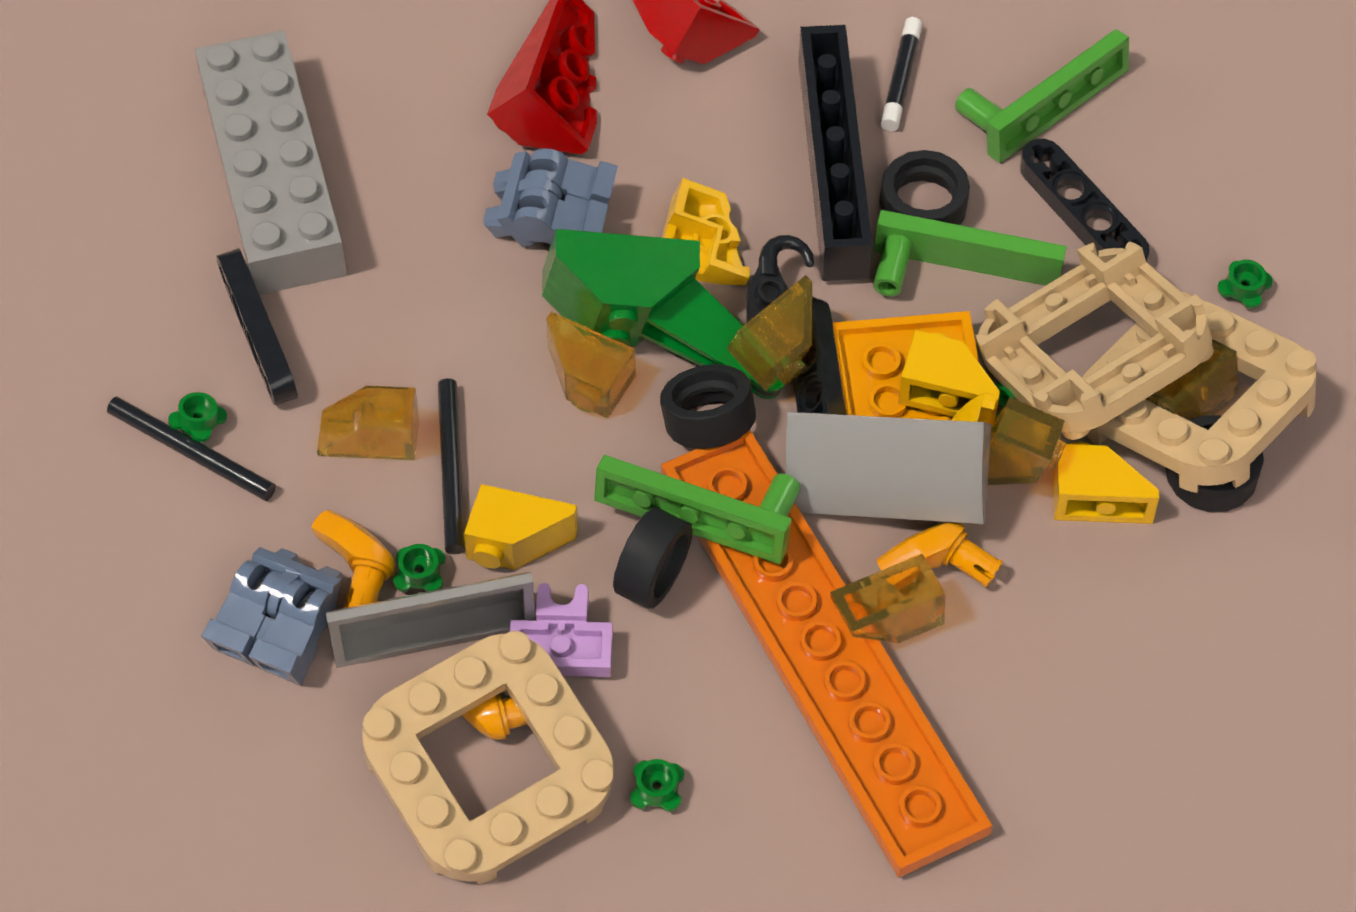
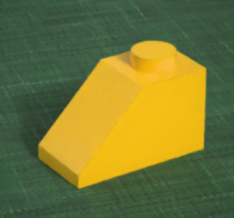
(943, 375)
(1100, 487)
(516, 527)

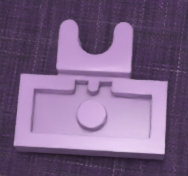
(567, 636)

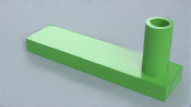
(1050, 100)
(959, 247)
(713, 516)

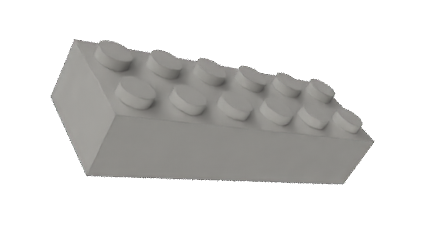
(270, 163)

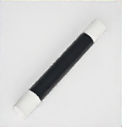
(901, 74)

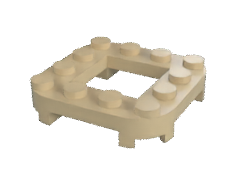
(1175, 322)
(1226, 450)
(523, 822)

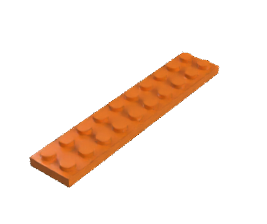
(839, 681)

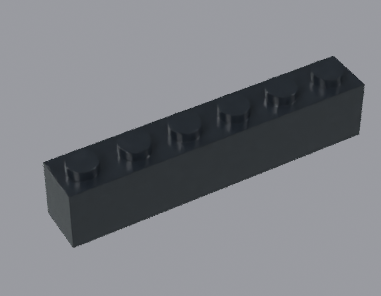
(834, 153)

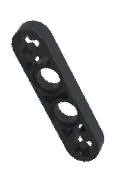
(1076, 211)
(256, 327)
(824, 369)

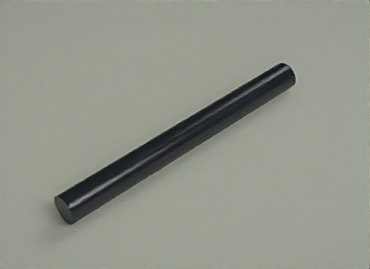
(191, 449)
(451, 467)

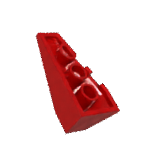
(695, 27)
(549, 82)

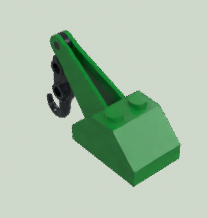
(649, 291)

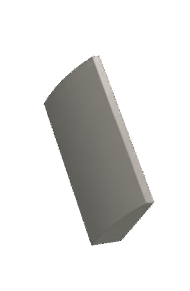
(889, 466)
(430, 619)

